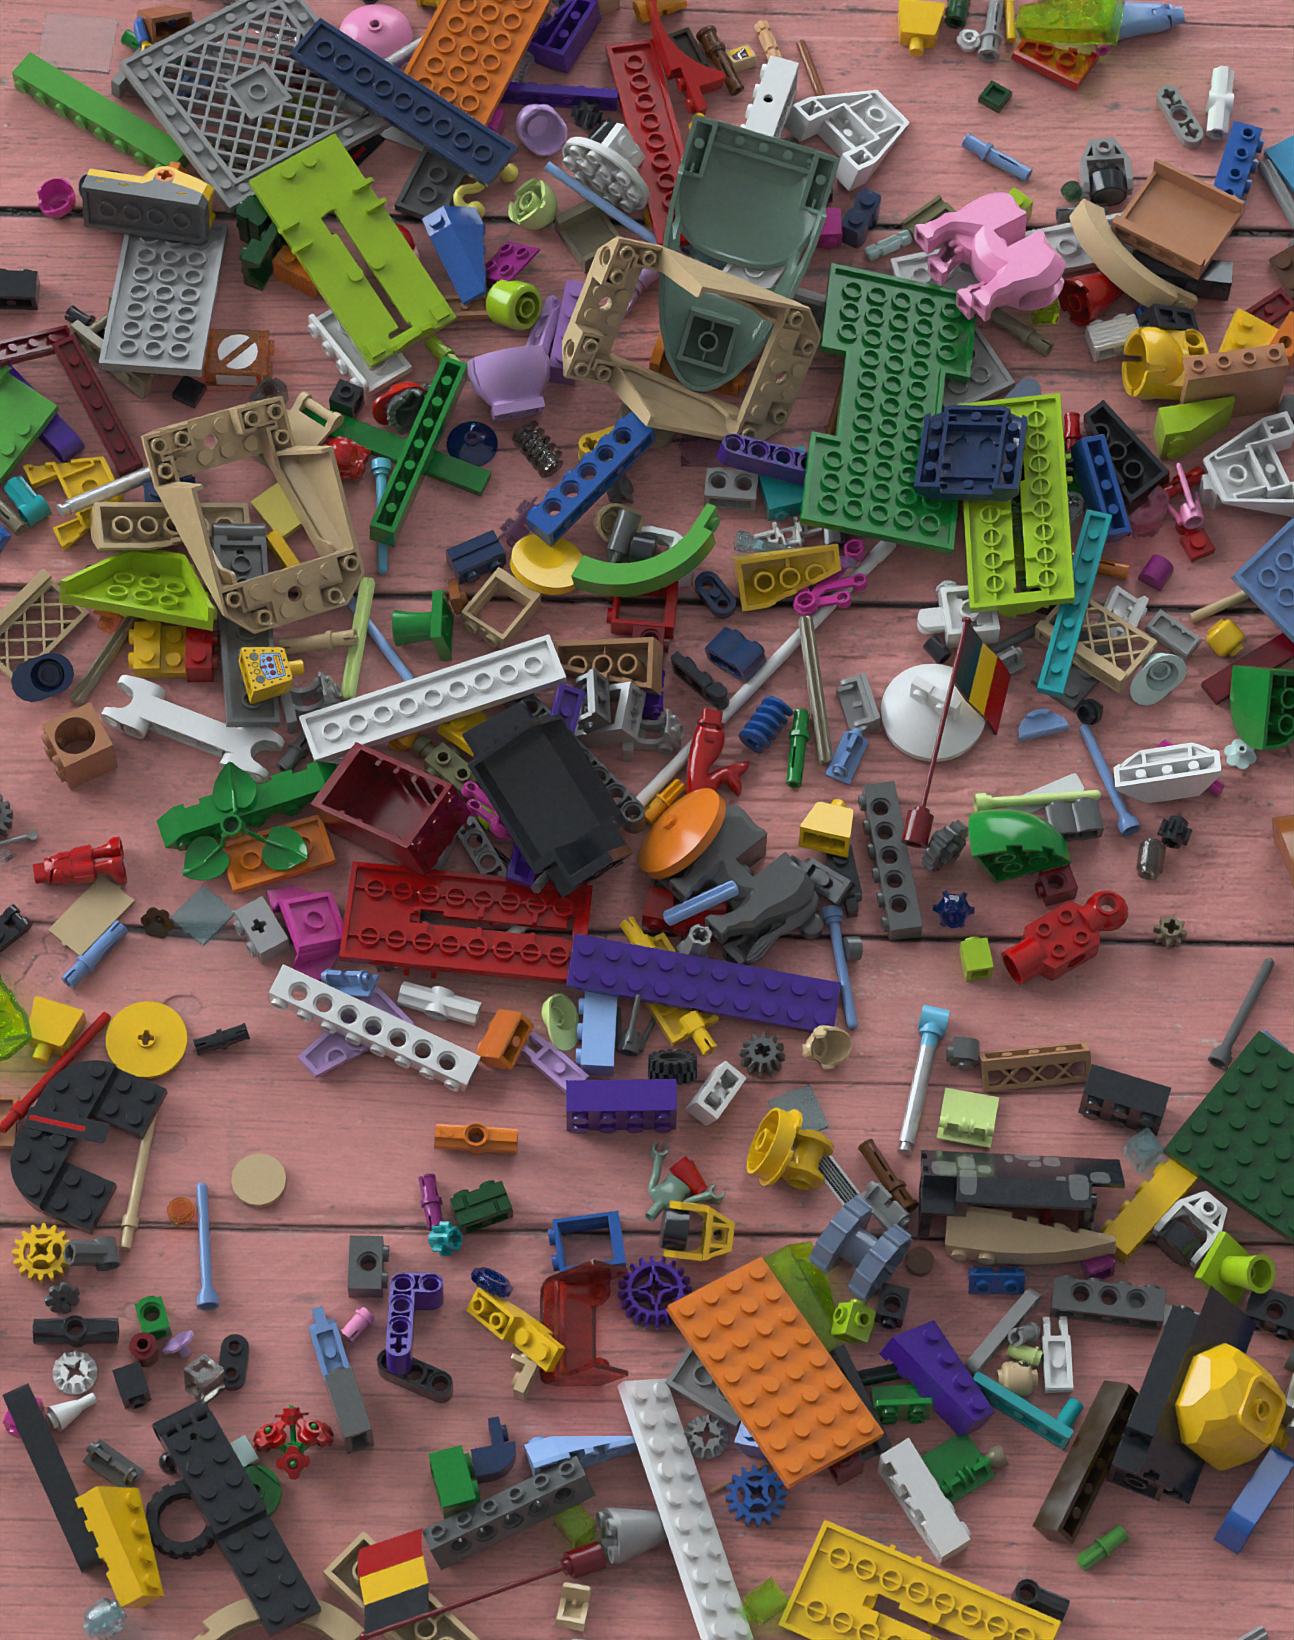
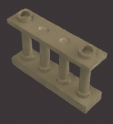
(92, 345)

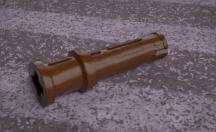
(716, 51)
(886, 1176)

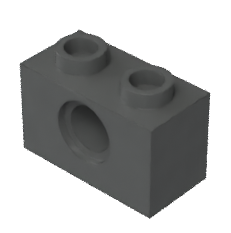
(361, 1251)

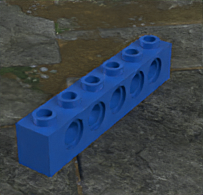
(553, 527)

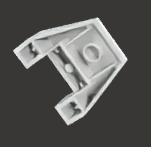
(856, 127)
(1249, 470)

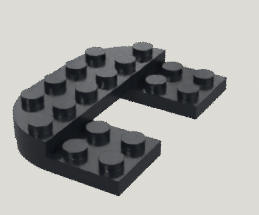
(41, 1157)

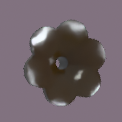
(157, 922)

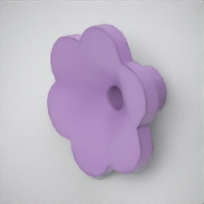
(179, 1343)

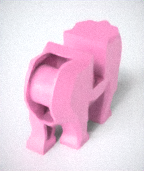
(993, 242)

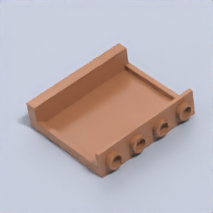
(1178, 219)
(1249, 374)

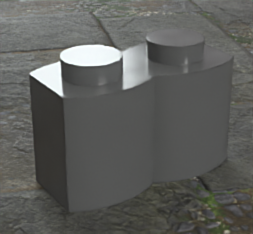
(1075, 820)

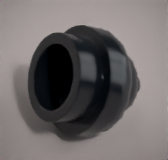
(1089, 711)

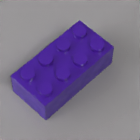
(621, 1105)

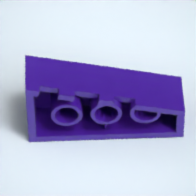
(939, 1374)

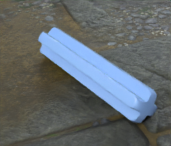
(700, 902)

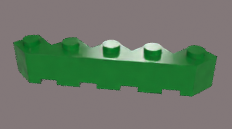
(282, 795)

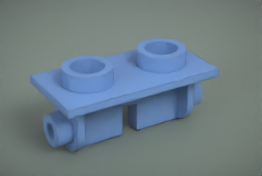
(847, 756)
(352, 982)

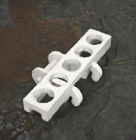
(796, 539)

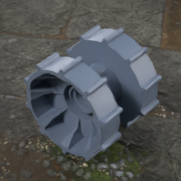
(848, 1240)

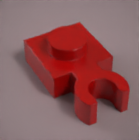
(1195, 542)

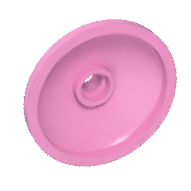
(390, 35)

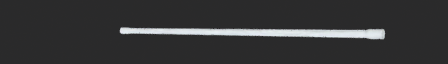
(875, 557)

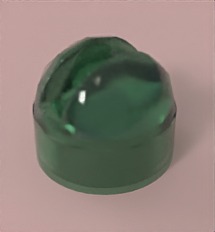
(1071, 191)

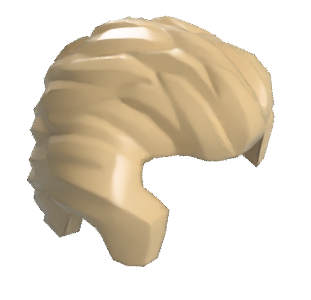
(828, 1046)

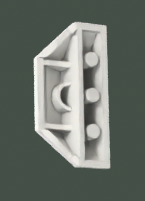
(1168, 772)

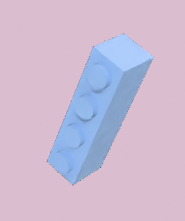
(597, 1034)

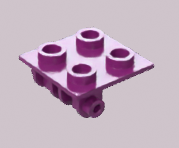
(508, 262)

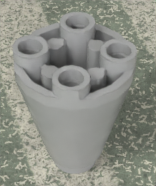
(629, 1532)

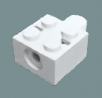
(947, 618)

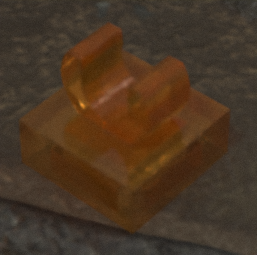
(107, 620)

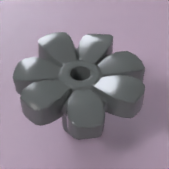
(62, 1297)

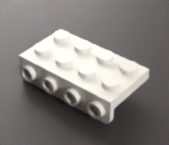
(348, 359)

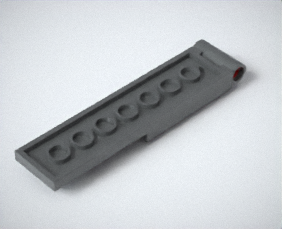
(243, 551)

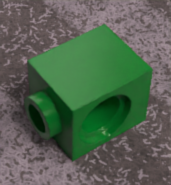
(159, 1328)

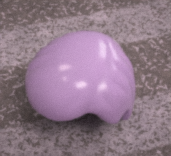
(541, 129)

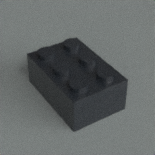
(1123, 1100)

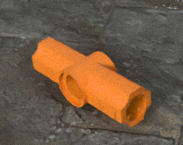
(494, 1139)

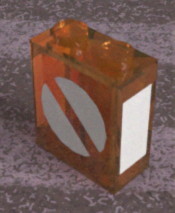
(238, 357)

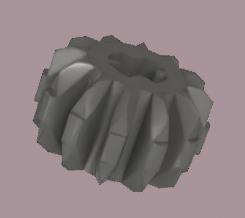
(766, 1047)

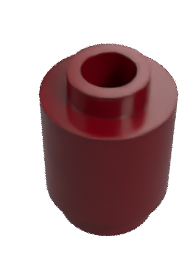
(147, 1356)

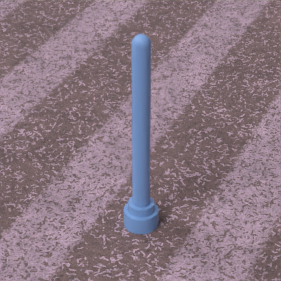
(1127, 823)
(833, 916)
(207, 1297)

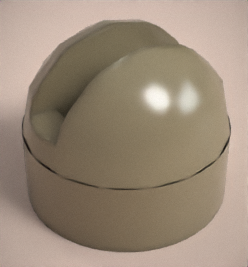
(997, 1457)

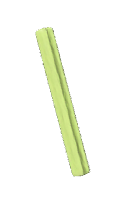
(360, 623)

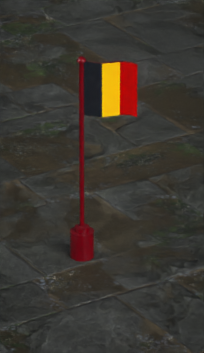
(984, 686)
(397, 1583)

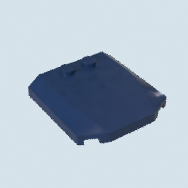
(961, 463)

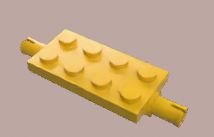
(674, 1022)

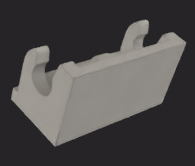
(858, 704)

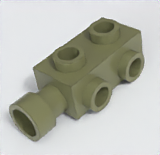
(445, 770)

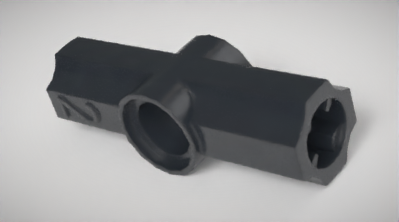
(94, 1331)

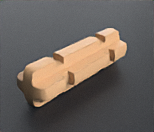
(767, 39)

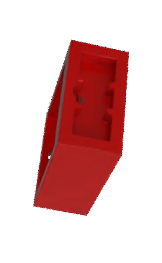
(625, 627)

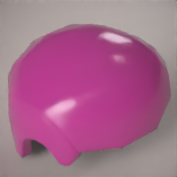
(56, 198)

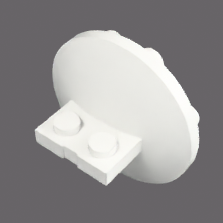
(609, 168)
(914, 710)

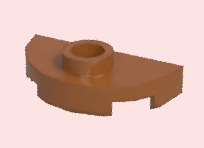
(457, 597)

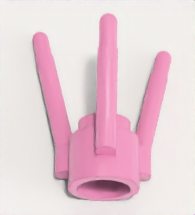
(1190, 513)

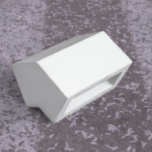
(1208, 492)

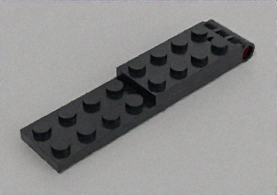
(236, 1517)

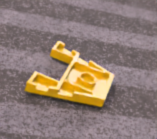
(75, 479)

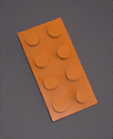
(250, 871)

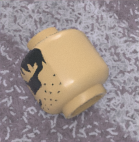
(1018, 1377)

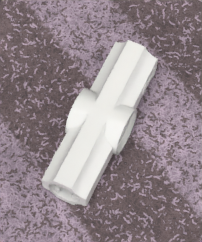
(1220, 103)
(439, 1003)

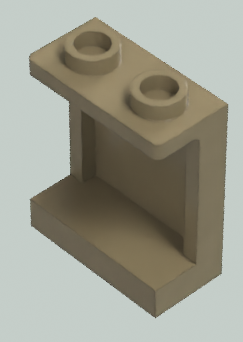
(584, 231)

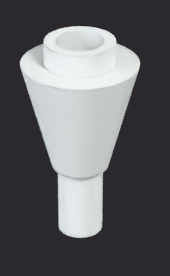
(62, 1414)

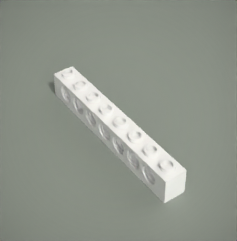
(366, 1015)

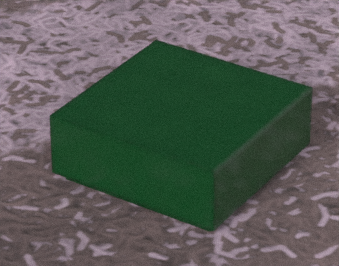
(995, 96)

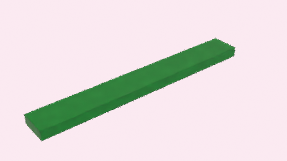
(389, 446)

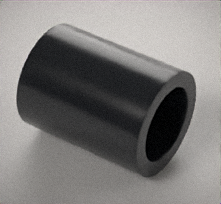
(937, 650)

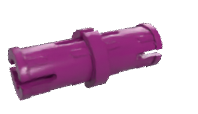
(430, 1200)

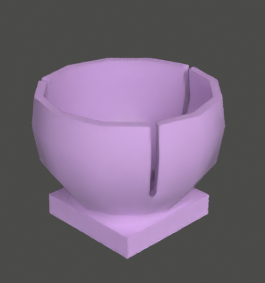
(511, 381)

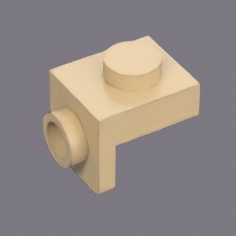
(573, 1606)

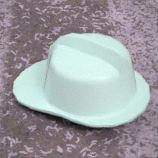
(1157, 678)

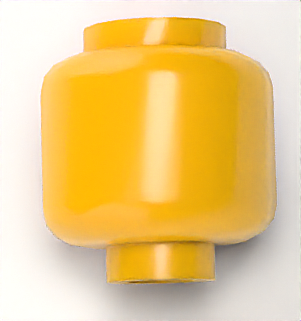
(1225, 638)

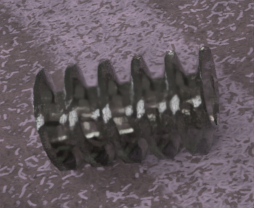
(538, 449)

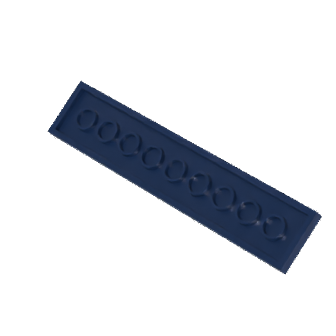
(404, 102)

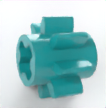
(445, 1238)

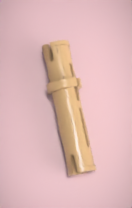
(329, 641)

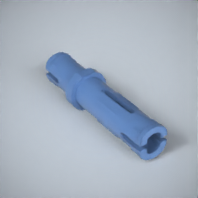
(988, 153)
(87, 962)

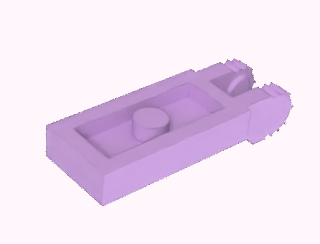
(552, 1062)

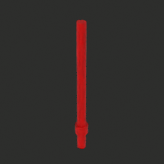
(21, 1108)

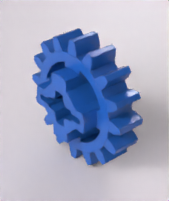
(749, 1505)

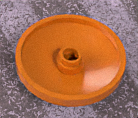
(682, 833)

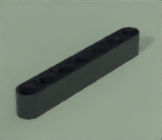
(53, 1475)

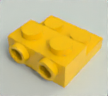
(157, 650)

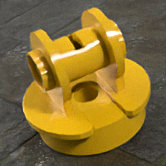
(771, 1151)

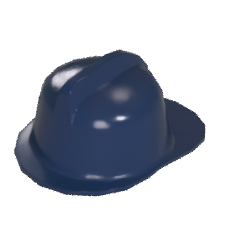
(42, 677)

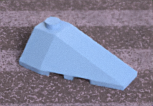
(591, 1450)

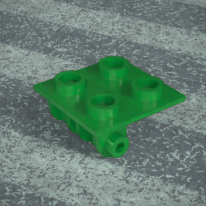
(958, 1467)

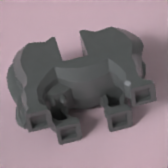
(766, 904)

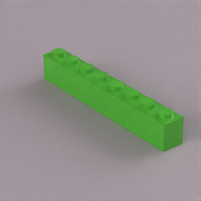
(96, 113)

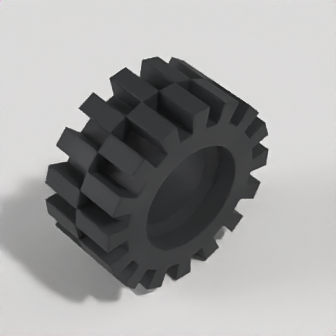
(673, 1065)

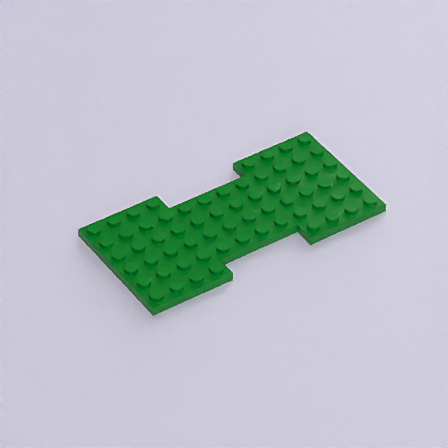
(896, 351)

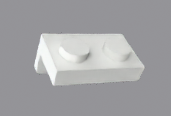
(1125, 607)

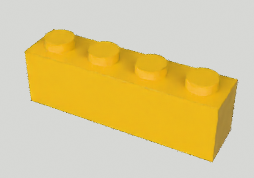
(1152, 1202)

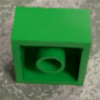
(452, 1480)

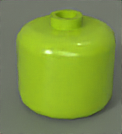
(514, 304)

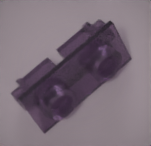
(514, 529)

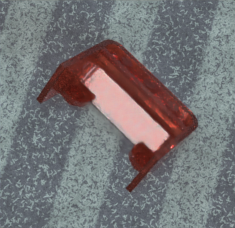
(569, 1311)

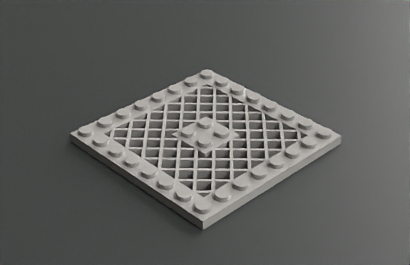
(254, 93)

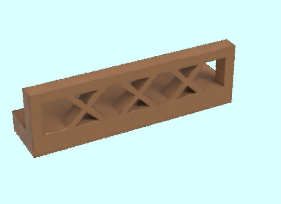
(1035, 1056)

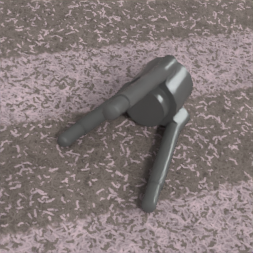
(630, 1042)

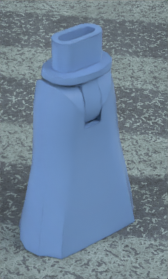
(1149, 18)

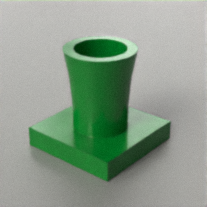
(427, 626)

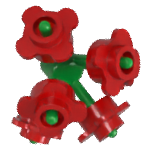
(310, 1433)

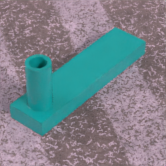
(1056, 1431)

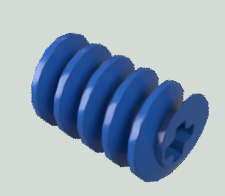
(760, 727)

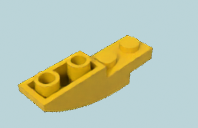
(518, 1327)

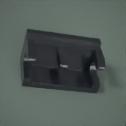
(1169, 318)

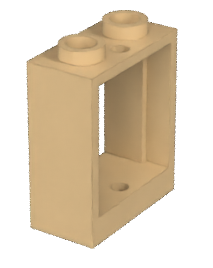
(514, 589)

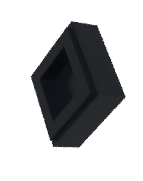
(189, 391)

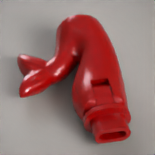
(705, 750)

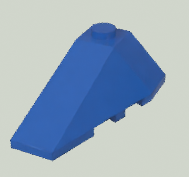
(460, 245)

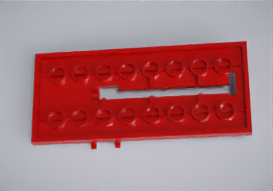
(386, 927)

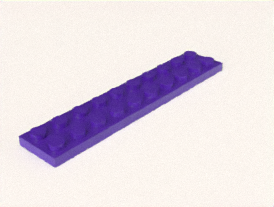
(701, 984)

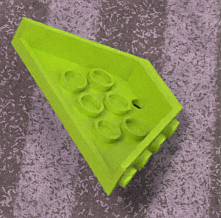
(128, 587)

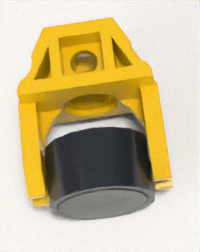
(675, 1231)

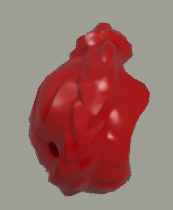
(349, 457)

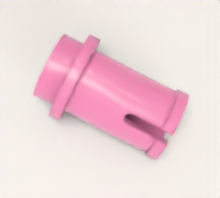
(357, 1324)

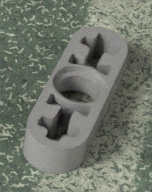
(1179, 127)

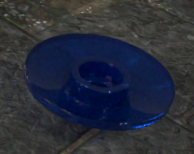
(475, 452)

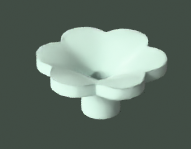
(1239, 758)

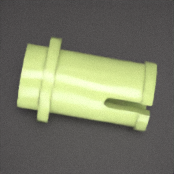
(1026, 1353)

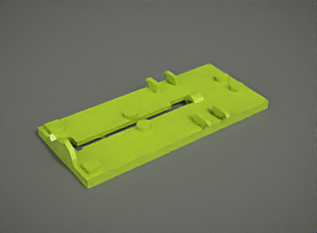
(328, 181)
(1043, 519)

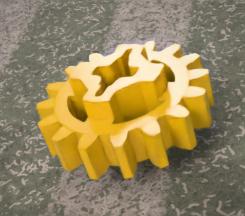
(34, 1262)

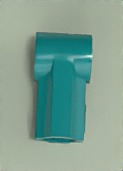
(30, 506)

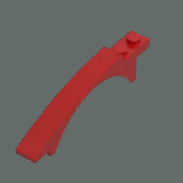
(690, 76)

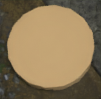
(258, 1180)

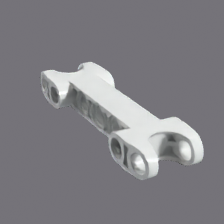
(153, 713)

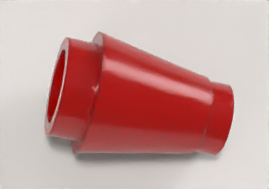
(690, 1175)

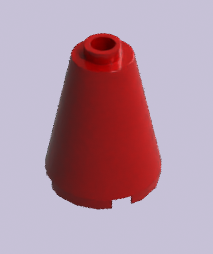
(1088, 297)

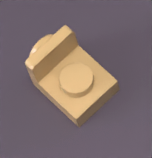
(523, 1380)

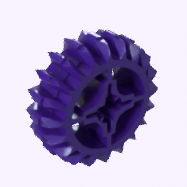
(644, 1292)

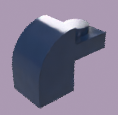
(497, 1460)

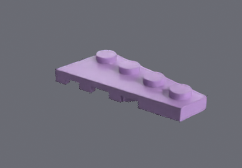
(334, 1050)

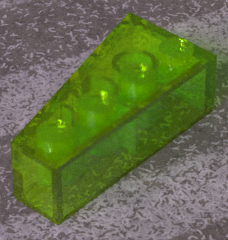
(1071, 21)

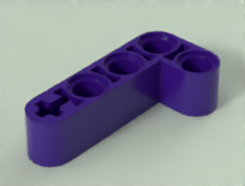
(406, 1295)

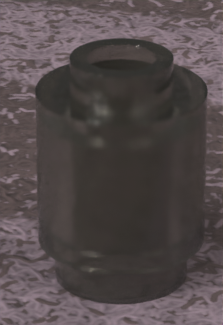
(1150, 859)

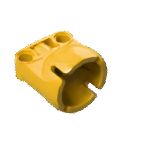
(1160, 367)

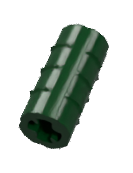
(957, 13)

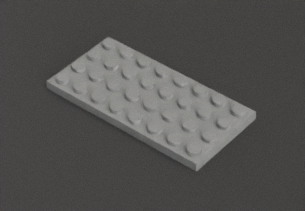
(163, 304)

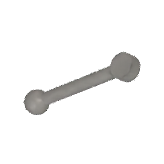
(31, 836)

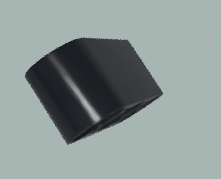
(422, 1386)

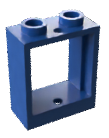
(583, 1223)

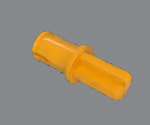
(663, 801)

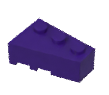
(565, 34)

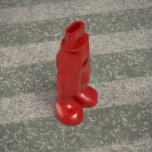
(80, 865)

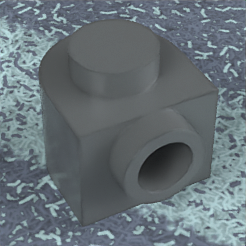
(963, 1053)

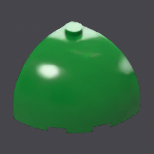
(1263, 706)
(1015, 843)

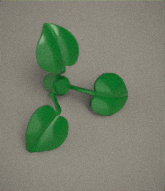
(232, 790)

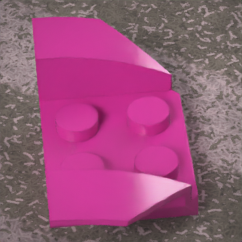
(313, 926)

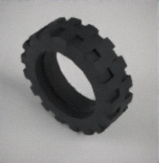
(159, 1540)

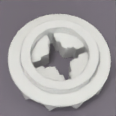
(77, 1384)

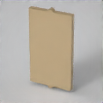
(91, 915)

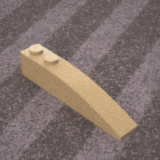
(149, 524)
(998, 1238)

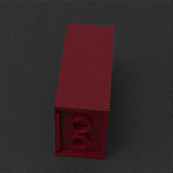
(391, 808)

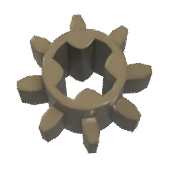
(1170, 924)

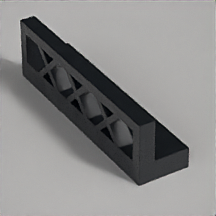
(844, 1362)

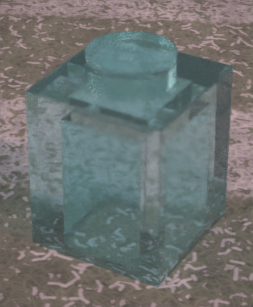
(1143, 1150)

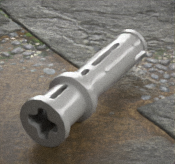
(991, 36)

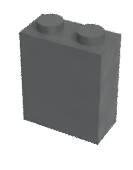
(349, 1409)

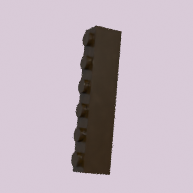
(1086, 1464)

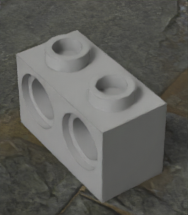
(730, 496)

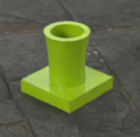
(1234, 1270)

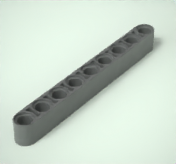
(628, 804)

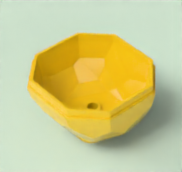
(1228, 1407)

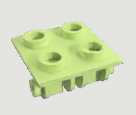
(967, 1118)

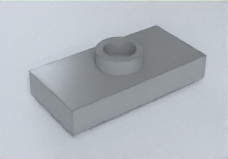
(1173, 634)

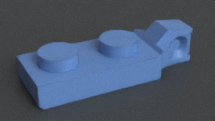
(327, 1342)

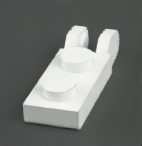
(1057, 1358)

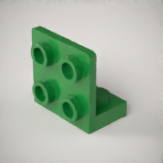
(900, 1404)

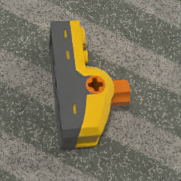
(158, 205)

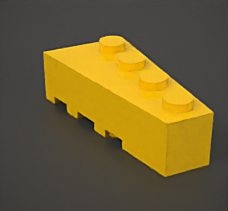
(124, 1543)

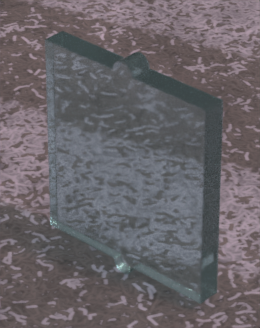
(202, 915)
(805, 1102)

